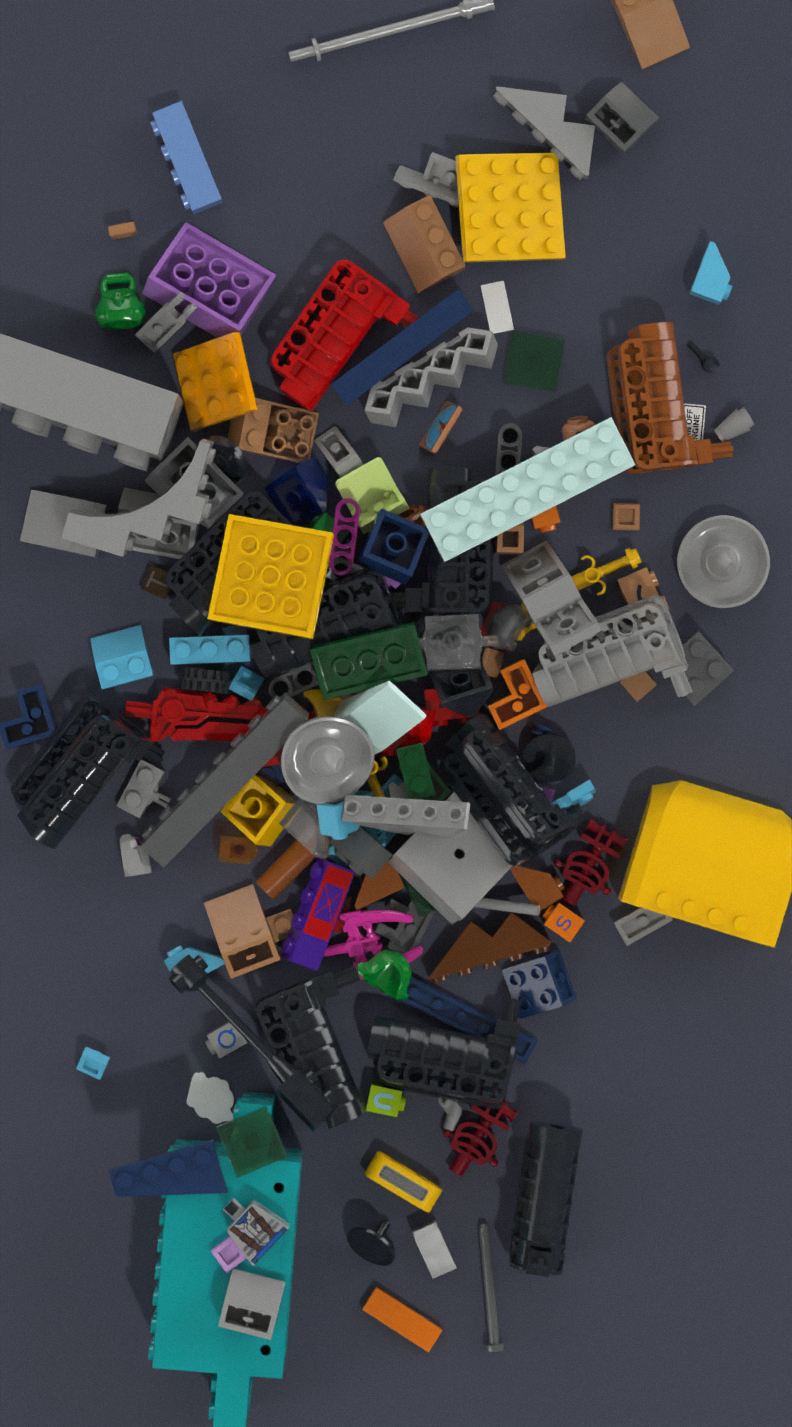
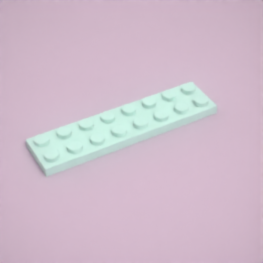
(527, 489)

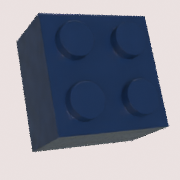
(393, 546)

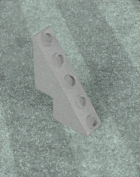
(545, 116)
(407, 815)

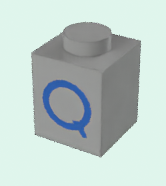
(224, 1040)

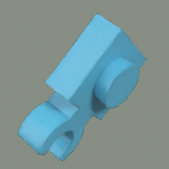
(580, 794)

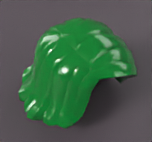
(387, 972)

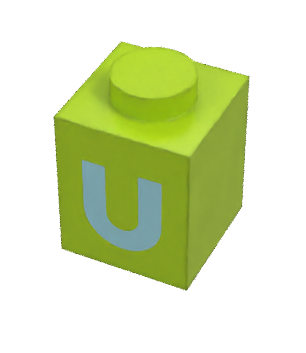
(385, 1100)

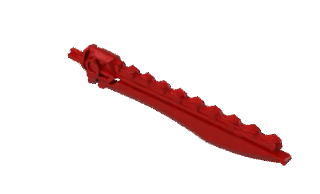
(191, 708)

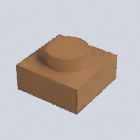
(280, 924)

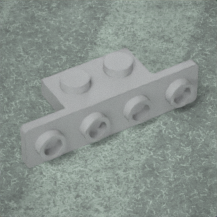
(437, 181)

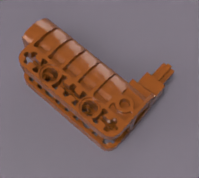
(655, 403)

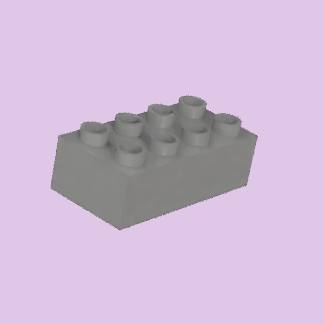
(87, 403)

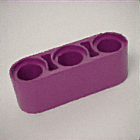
(350, 525)

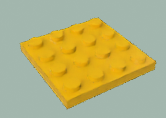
(510, 207)
(271, 576)

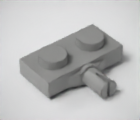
(143, 790)

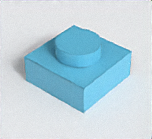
(246, 683)
(93, 1063)

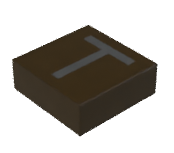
(156, 583)

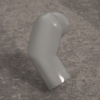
(453, 1111)

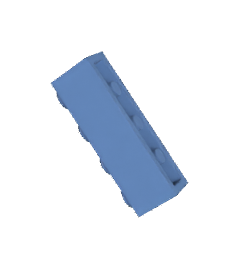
(187, 157)

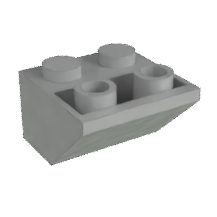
(251, 1304)

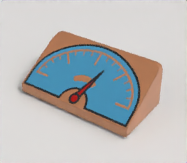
(440, 427)

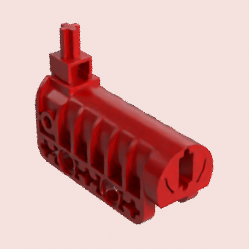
(336, 333)

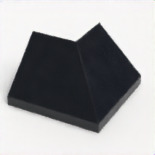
(462, 689)

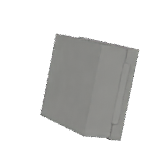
(451, 870)

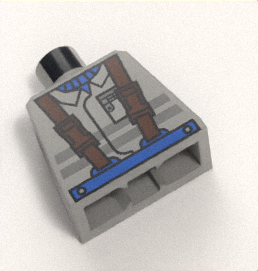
(254, 1228)

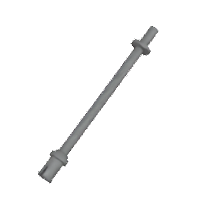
(465, 9)

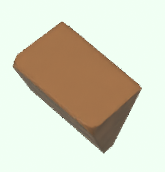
(492, 661)

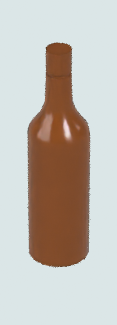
(285, 869)

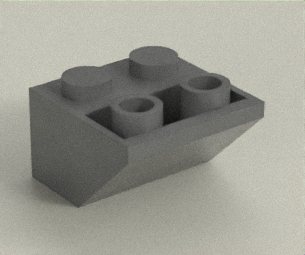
(621, 118)

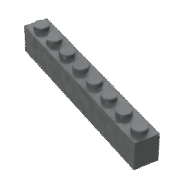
(223, 780)

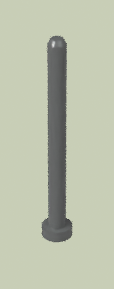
(490, 1299)

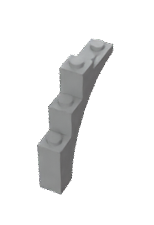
(114, 531)

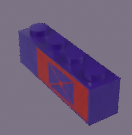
(317, 913)

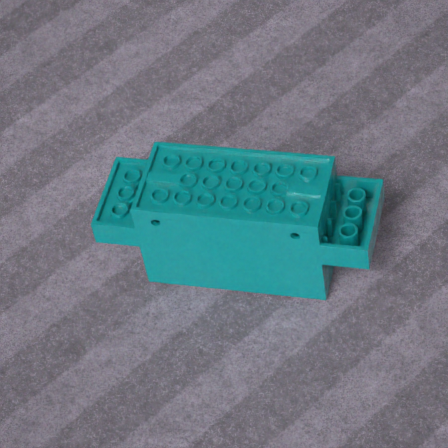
(195, 1284)

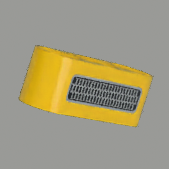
(403, 1181)

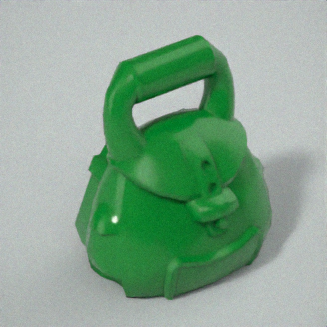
(119, 306)

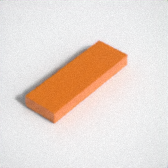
(402, 1319)

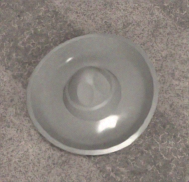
(723, 561)
(326, 759)

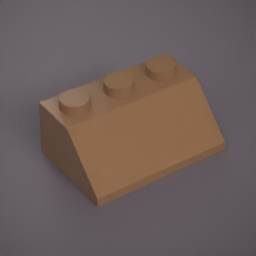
(424, 244)

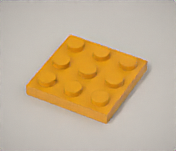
(215, 381)

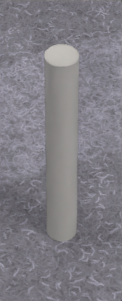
(508, 906)

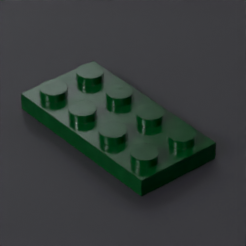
(368, 660)

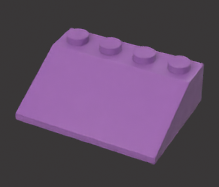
(212, 277)

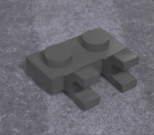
(406, 935)

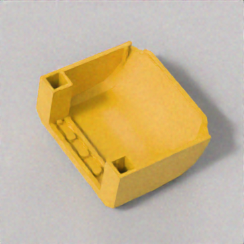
(712, 861)

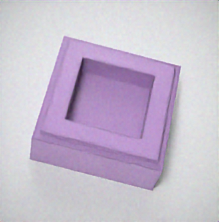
(228, 1254)

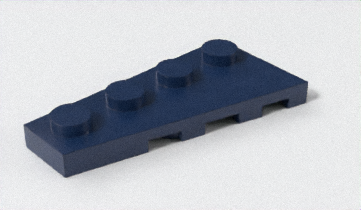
(178, 1172)

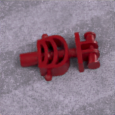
(578, 885)
(466, 1156)

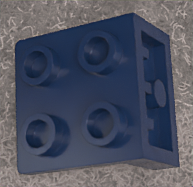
(540, 984)

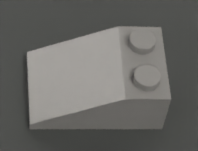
(47, 518)

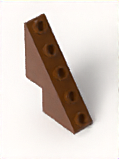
(478, 948)

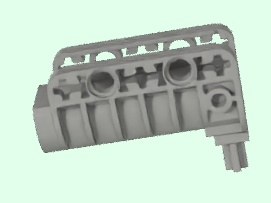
(616, 654)

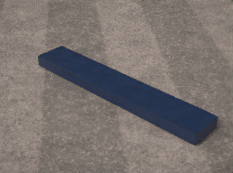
(402, 347)
(460, 1015)

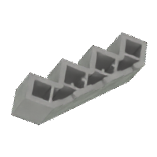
(440, 366)

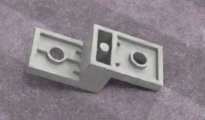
(551, 598)

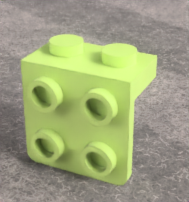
(372, 490)

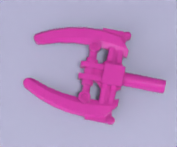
(358, 944)

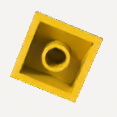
(259, 810)

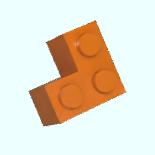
(523, 699)

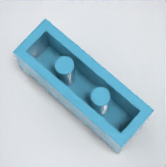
(210, 649)

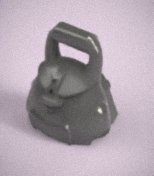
(508, 625)

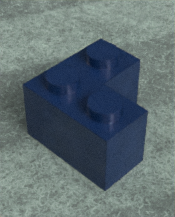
(36, 722)

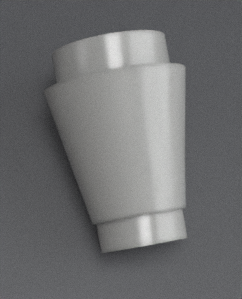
(734, 425)

